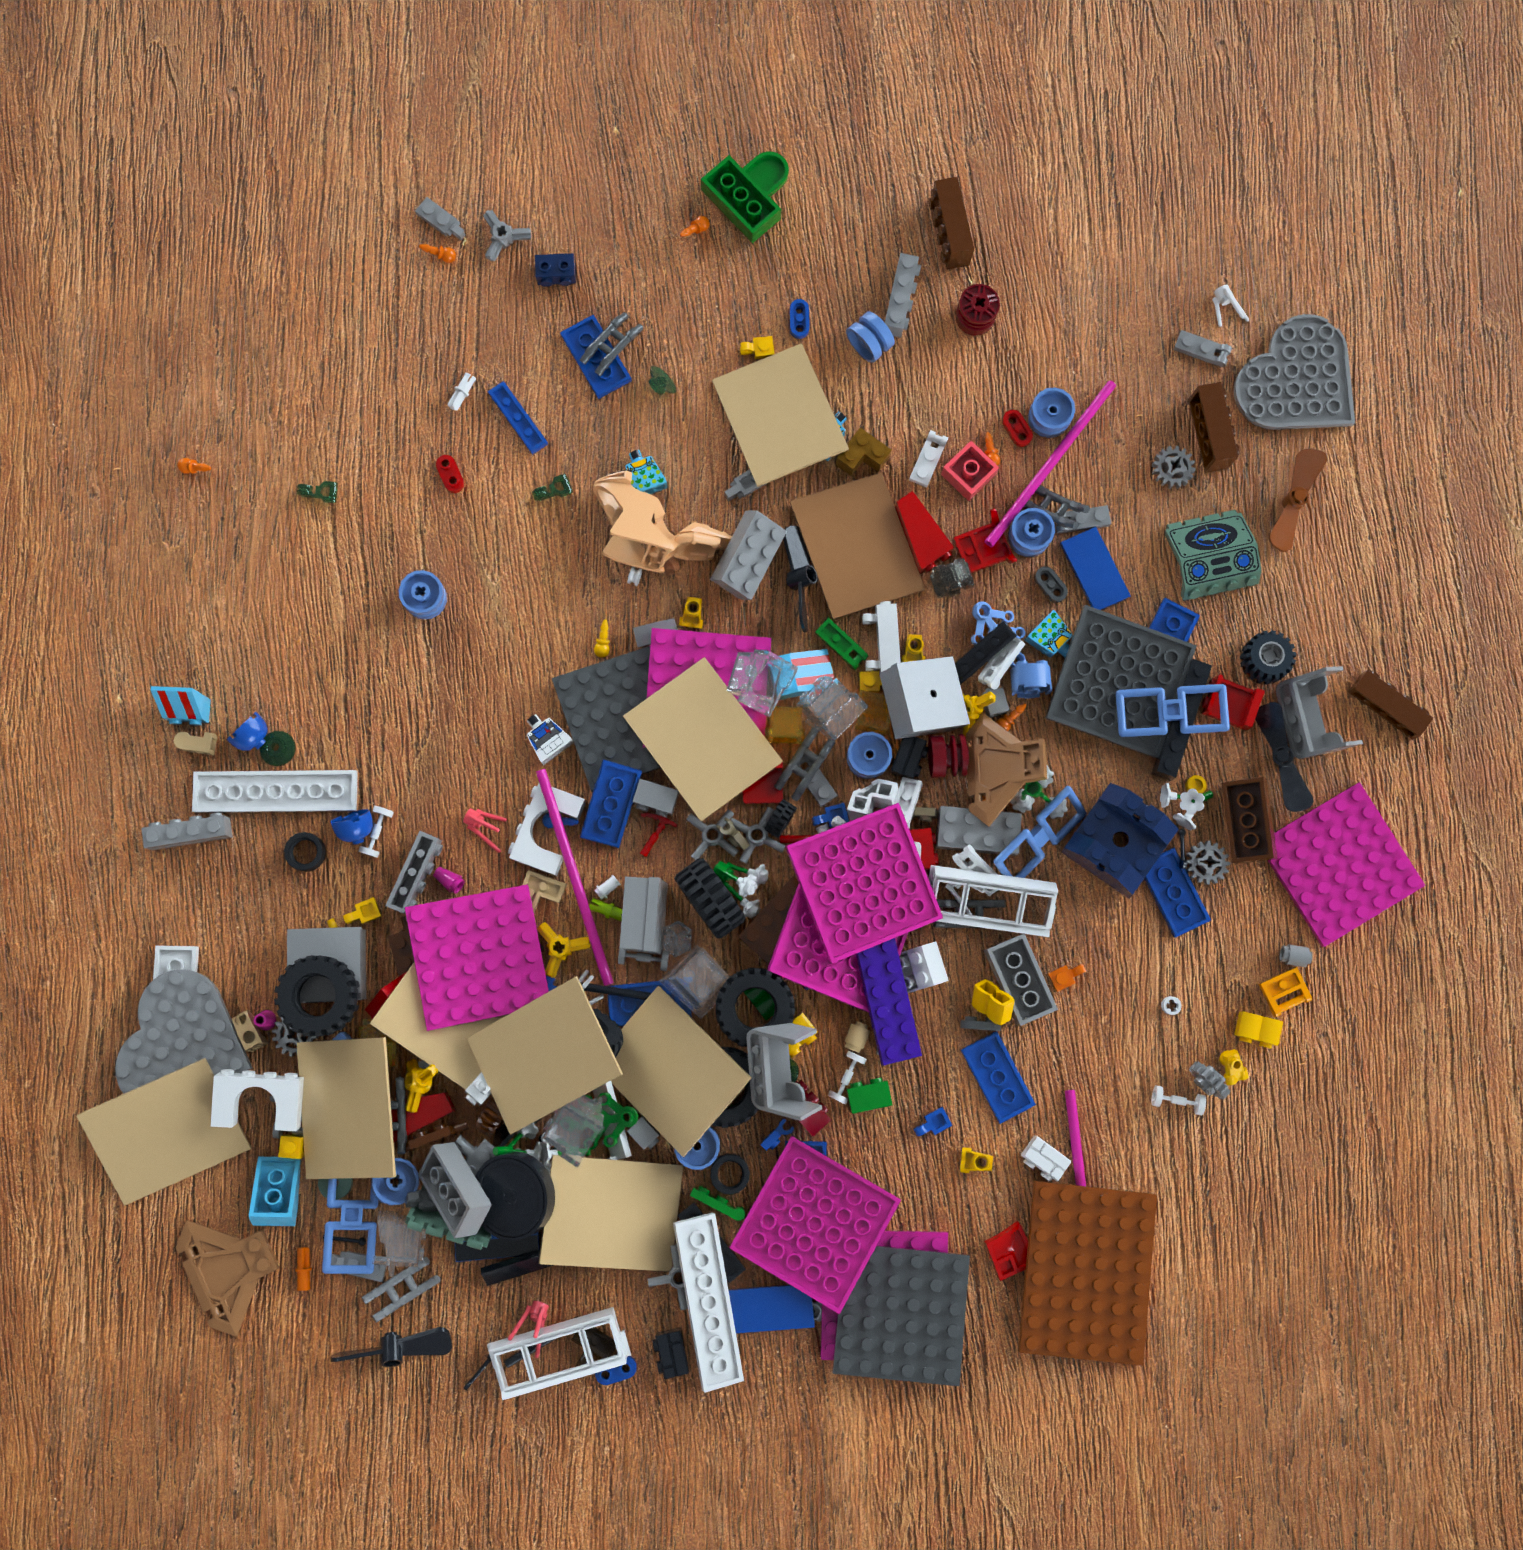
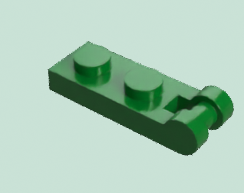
(841, 643)
(719, 1203)

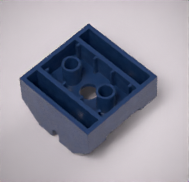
(1126, 865)

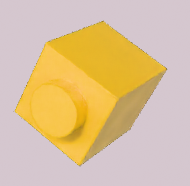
(291, 1147)

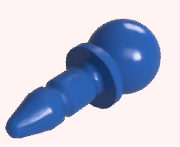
(546, 820)

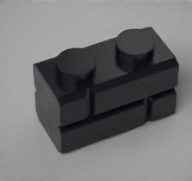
(908, 757)
(672, 1353)

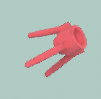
(475, 819)
(538, 1314)

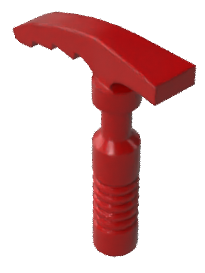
(654, 837)

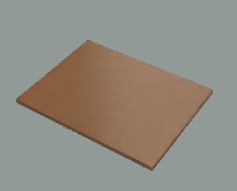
(857, 545)

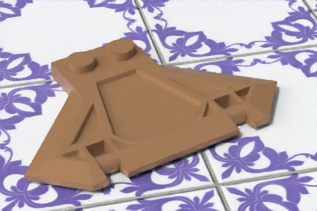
(1000, 767)
(225, 1271)

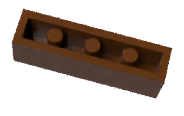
(1391, 704)

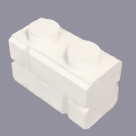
(1045, 1158)

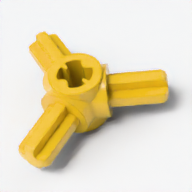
(975, 706)
(555, 956)
(417, 1082)

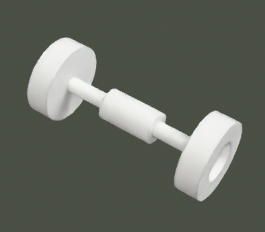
(376, 831)
(847, 1077)
(1199, 1103)

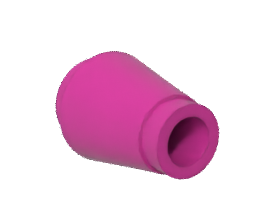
(450, 880)
(269, 1020)

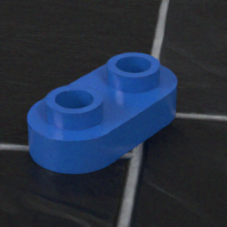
(799, 320)
(618, 1374)

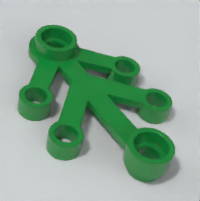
(615, 1118)

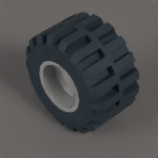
(1271, 649)

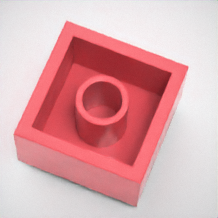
(969, 470)

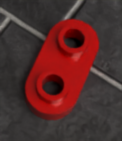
(1019, 428)
(450, 472)

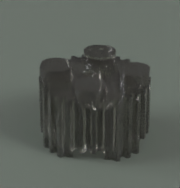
(951, 578)

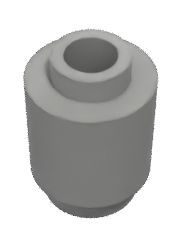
(1295, 955)

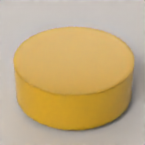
(1196, 782)

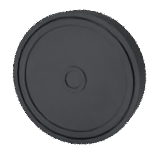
(519, 1195)

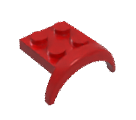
(977, 553)

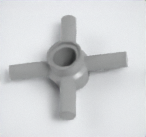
(706, 842)
(753, 843)
(660, 1280)

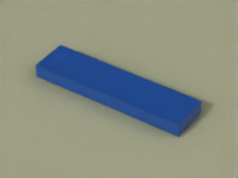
(517, 417)

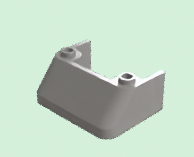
(1303, 715)
(771, 1071)

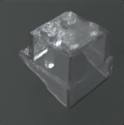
(760, 679)
(831, 706)
(696, 980)
(575, 1128)
(401, 1243)

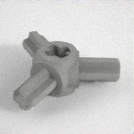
(499, 228)

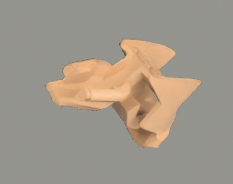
(639, 519)

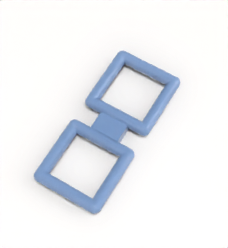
(1172, 710)
(1042, 834)
(350, 1220)

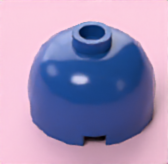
(250, 734)
(353, 826)

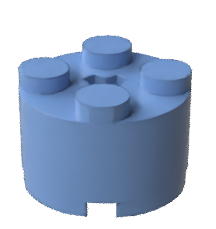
(1031, 679)

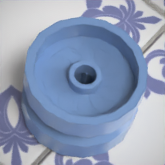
(870, 336)
(1051, 412)
(1041, 535)
(422, 583)
(869, 767)
(706, 1155)
(407, 1182)

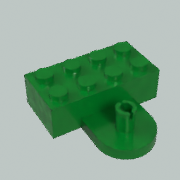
(746, 191)

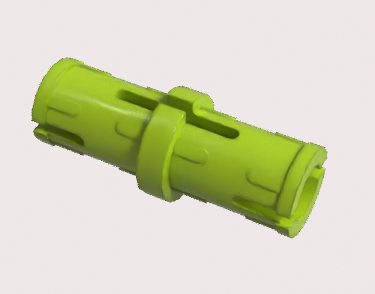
(606, 909)

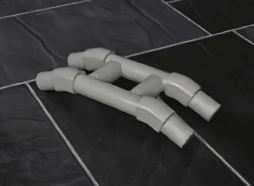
(397, 1301)

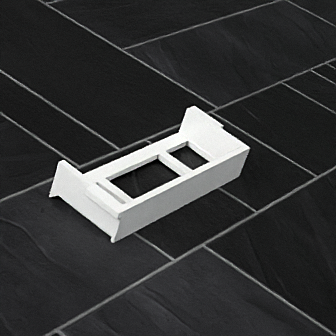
(996, 882)
(555, 1331)

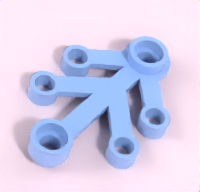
(987, 619)

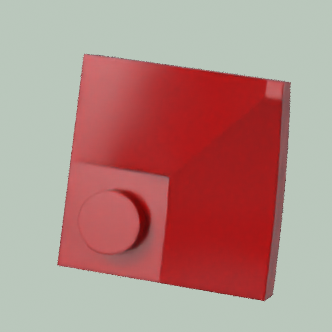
(1008, 1251)

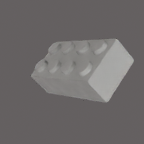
(748, 555)
(960, 828)
(1021, 978)
(454, 1190)

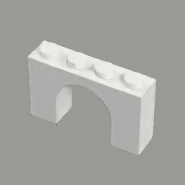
(525, 848)
(285, 1090)

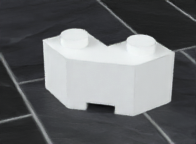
(878, 794)

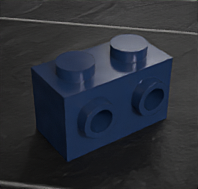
(555, 269)

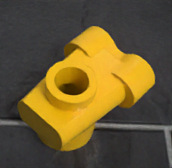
(691, 618)
(913, 654)
(1233, 1067)
(970, 1160)

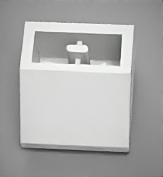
(922, 967)

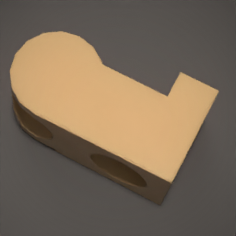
(196, 744)
(248, 1032)

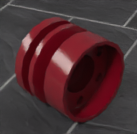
(971, 316)
(947, 756)

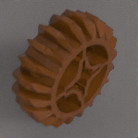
(489, 1119)

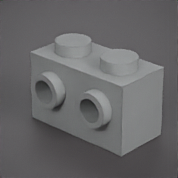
(655, 797)

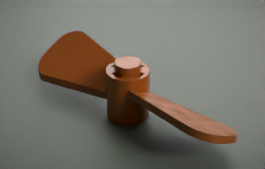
(1306, 469)

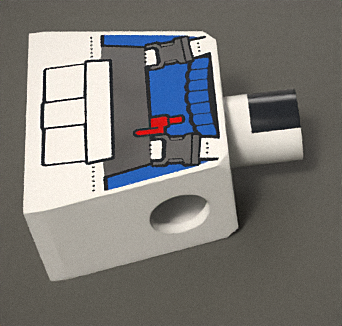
(547, 738)

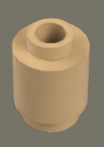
(857, 1037)

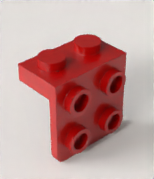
(763, 790)

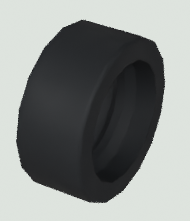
(291, 843)
(714, 1174)

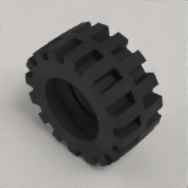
(780, 818)

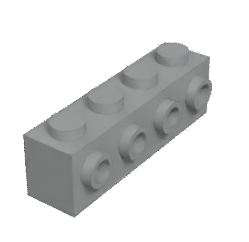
(901, 292)
(186, 832)
(414, 872)

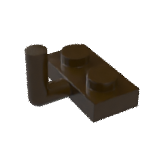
(600, 1344)

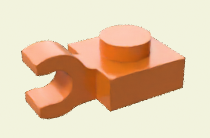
(1063, 977)

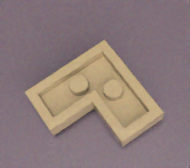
(543, 887)

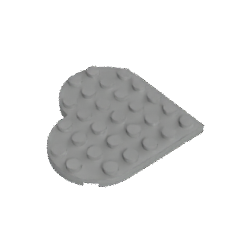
(1299, 380)
(179, 1024)

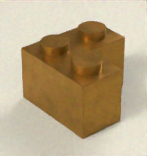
(865, 449)

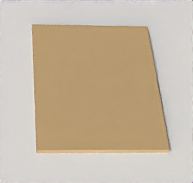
(780, 415)
(702, 739)
(446, 1047)
(544, 1055)
(675, 1072)
(346, 1109)
(160, 1132)
(612, 1214)

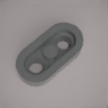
(1053, 583)
(972, 1023)

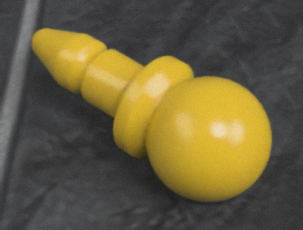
(601, 648)

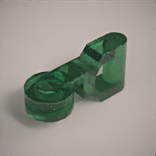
(306, 491)
(541, 492)

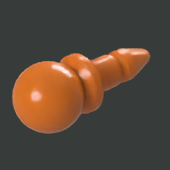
(699, 225)
(446, 254)
(991, 452)
(186, 466)
(1007, 720)

